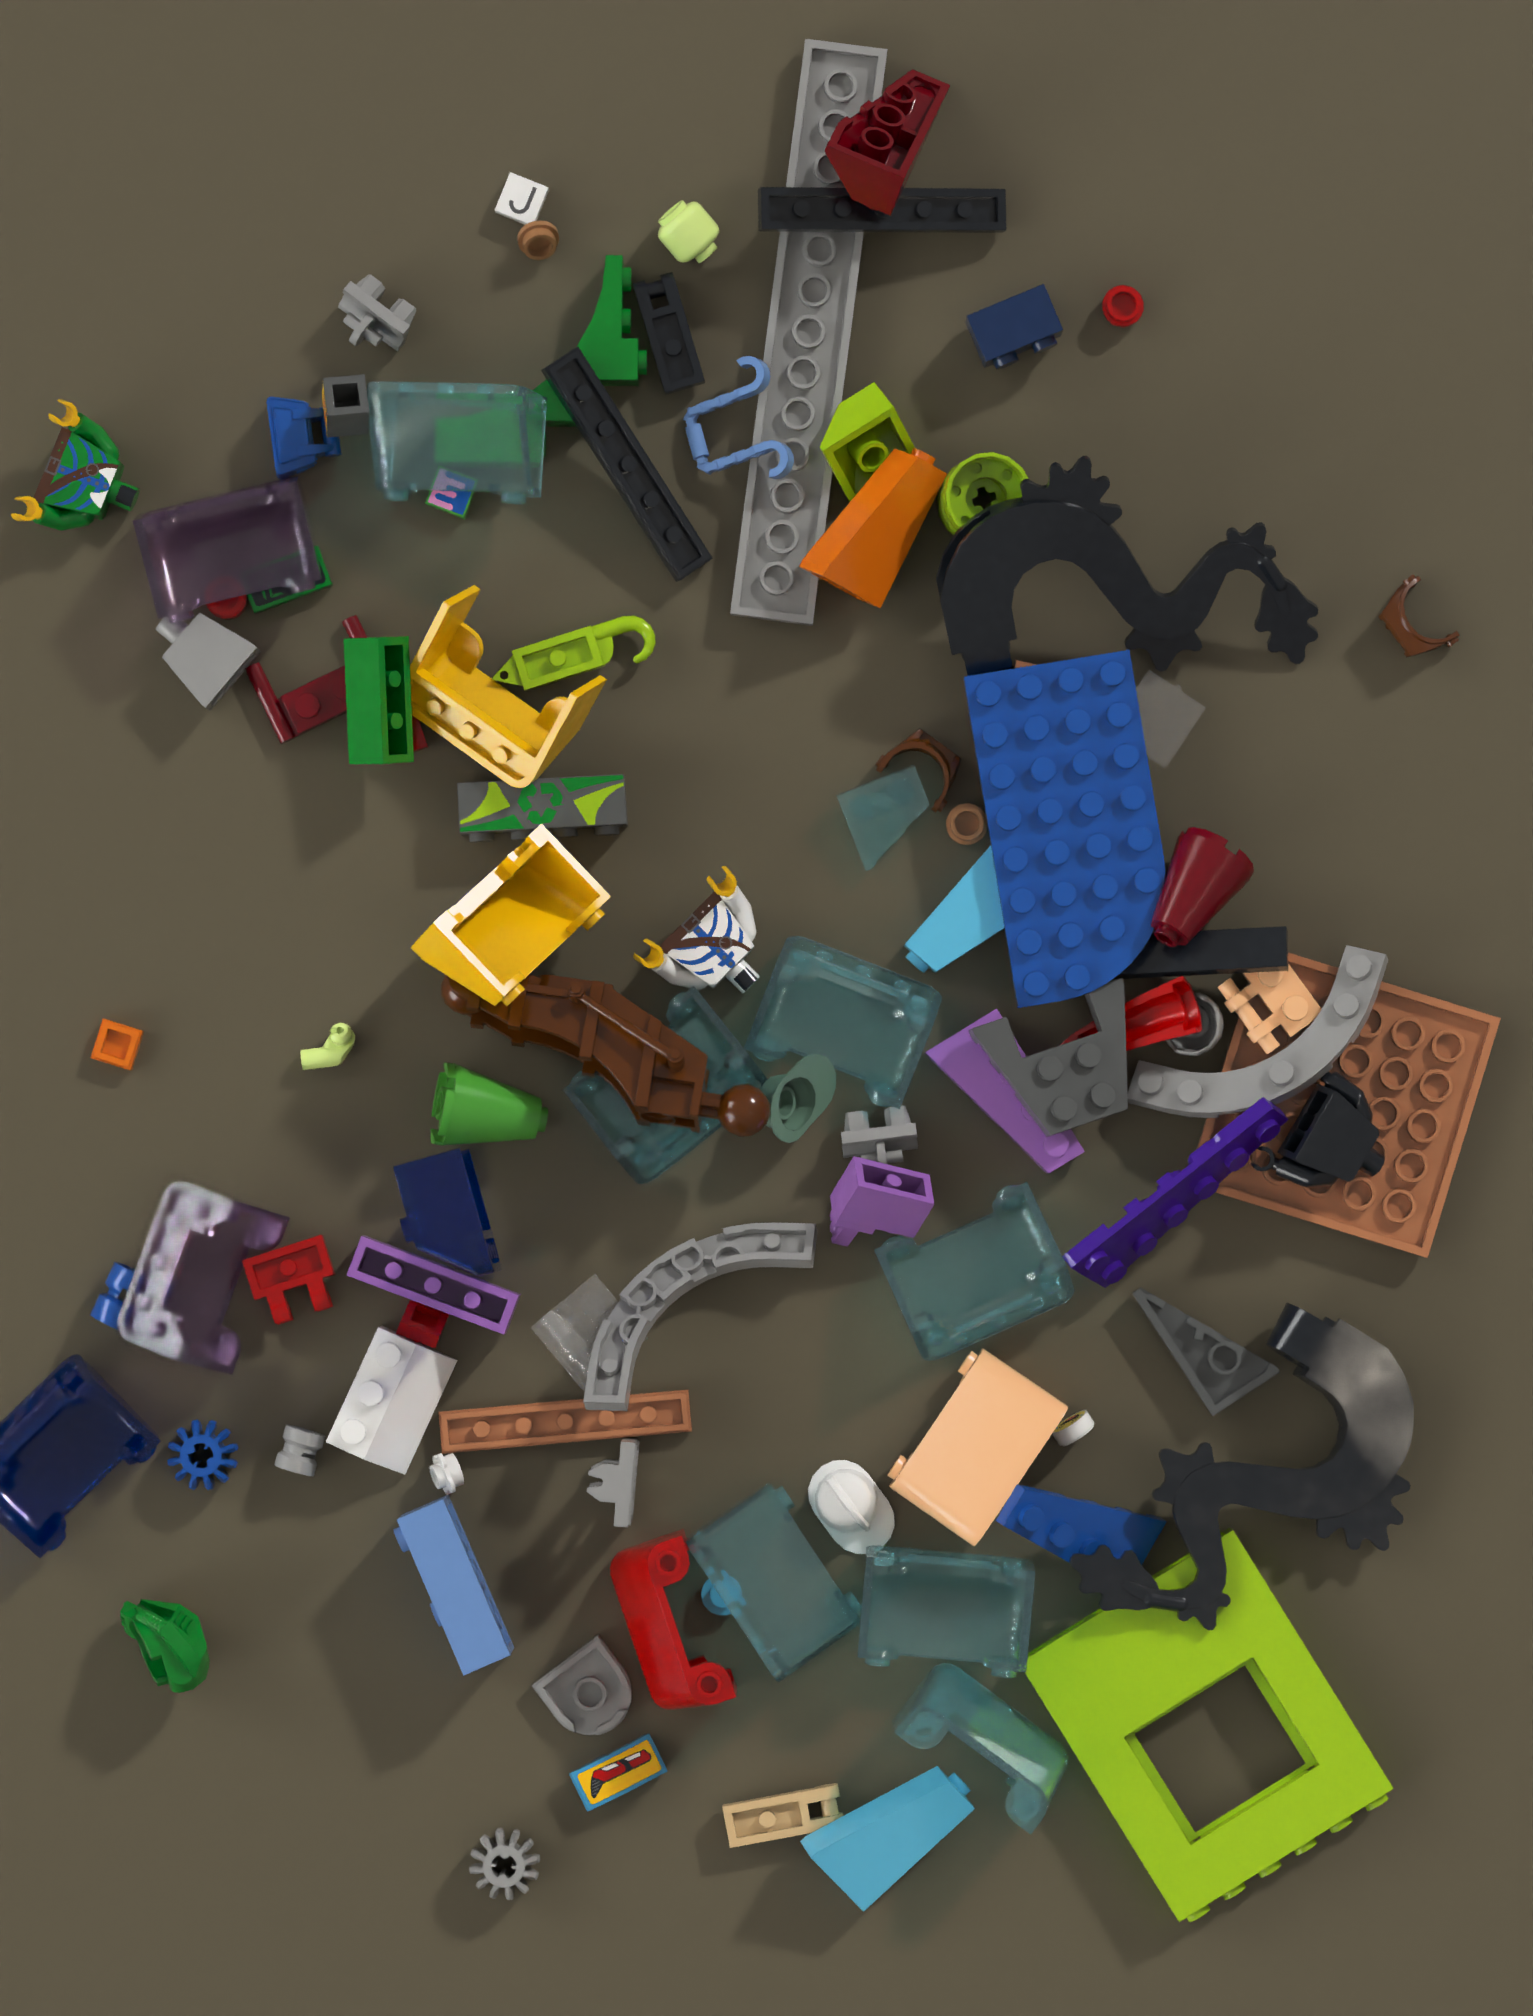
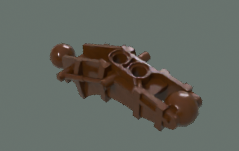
(641, 1058)

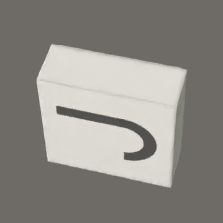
(521, 199)

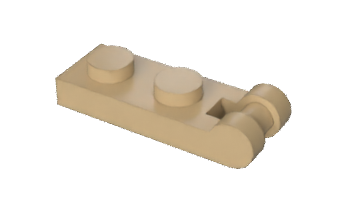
(779, 1815)

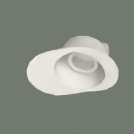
(851, 1506)

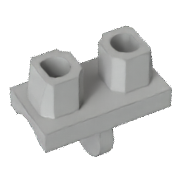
(371, 318)
(879, 1143)

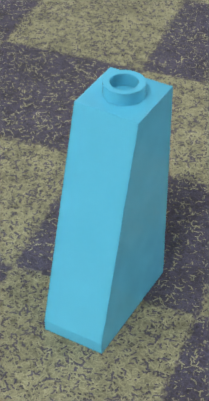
(960, 921)
(889, 1834)

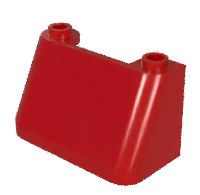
(639, 1582)

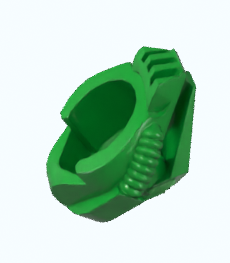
(169, 1642)

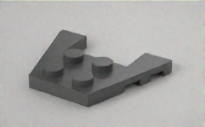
(1073, 1080)

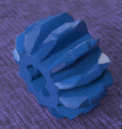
(191, 1445)

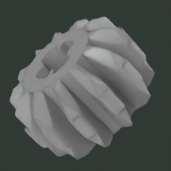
(504, 1878)

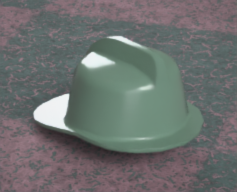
(799, 1096)

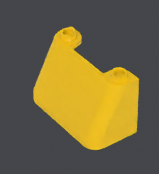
(513, 919)

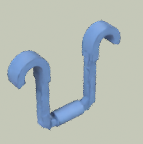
(696, 437)

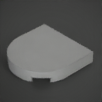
(587, 1690)

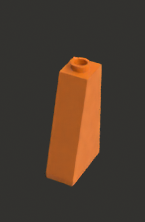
(877, 527)

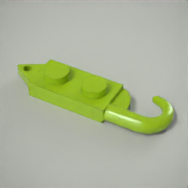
(572, 653)

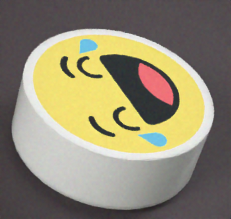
(1073, 1428)

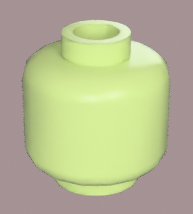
(688, 232)

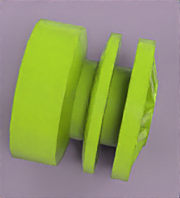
(986, 472)

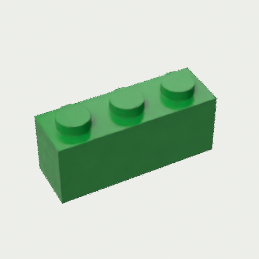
(378, 700)

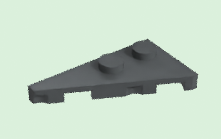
(1211, 1362)

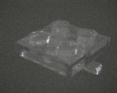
(574, 1324)

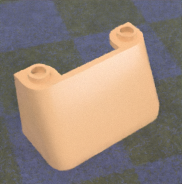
(978, 1446)

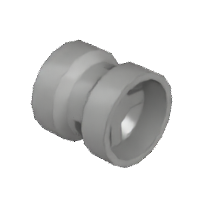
(299, 1450)

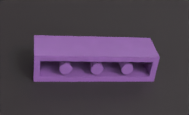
(433, 1284)

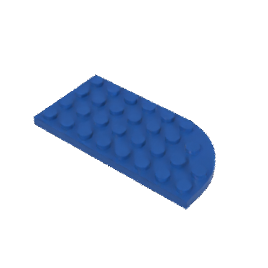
(1068, 820)

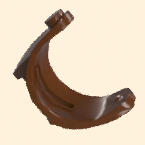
(1402, 631)
(924, 743)

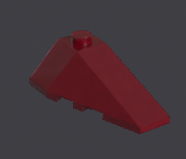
(884, 139)

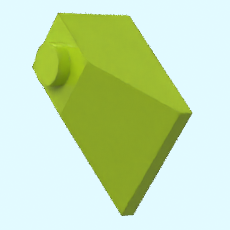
(862, 437)

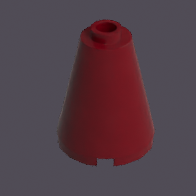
(1197, 885)

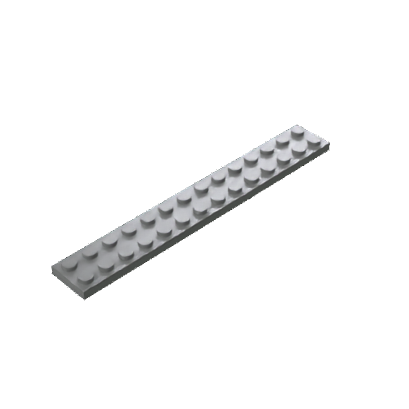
(804, 351)

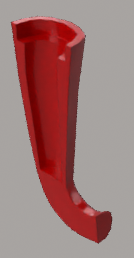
(1156, 1015)

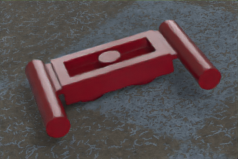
(309, 704)

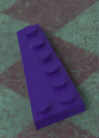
(1109, 1252)

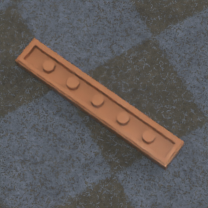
(562, 1422)

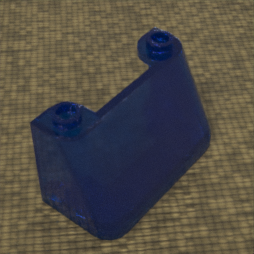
(61, 1448)

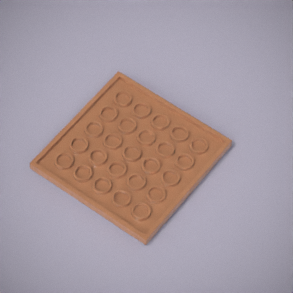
(1421, 1078)

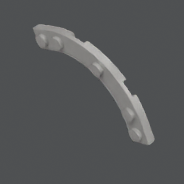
(1285, 1072)
(671, 1277)

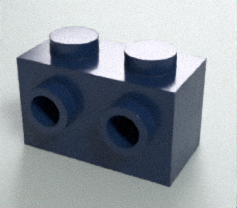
(1014, 327)

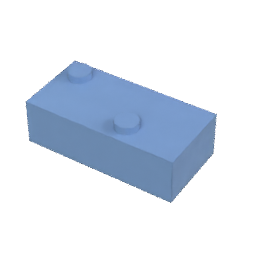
(454, 1584)

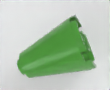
(482, 1109)

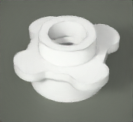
(446, 1472)

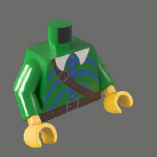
(79, 477)

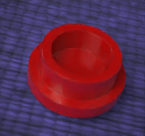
(1122, 306)

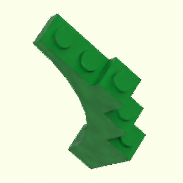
(611, 356)

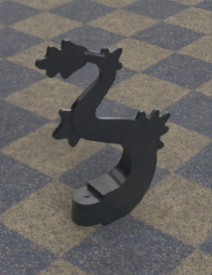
(1074, 526)
(1343, 1491)

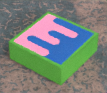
(451, 502)

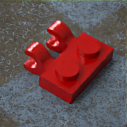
(290, 1268)

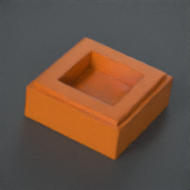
(117, 1044)

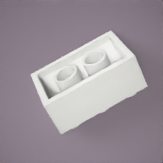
(391, 1400)

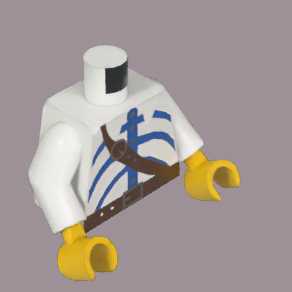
(709, 942)

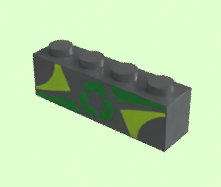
(556, 803)

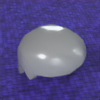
(1211, 1030)

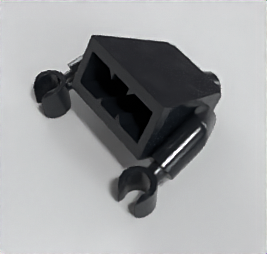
(1329, 1137)

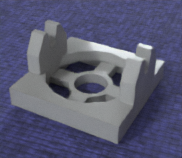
(618, 1481)

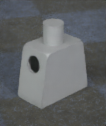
(206, 656)

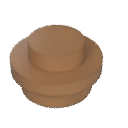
(538, 239)
(966, 824)

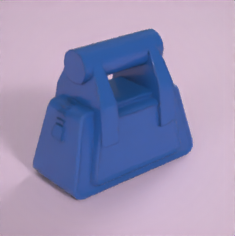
(293, 436)

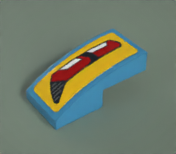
(618, 1772)

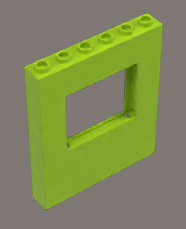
(1137, 1665)

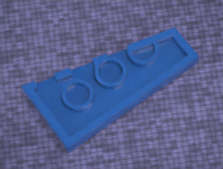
(1076, 1525)

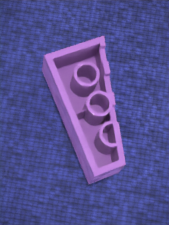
(973, 1073)

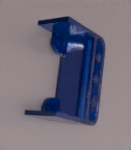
(447, 1211)

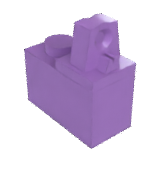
(878, 1198)

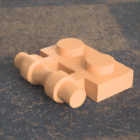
(1283, 996)

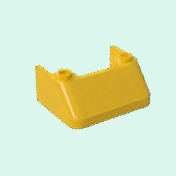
(481, 713)

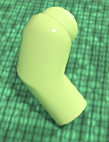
(333, 1051)

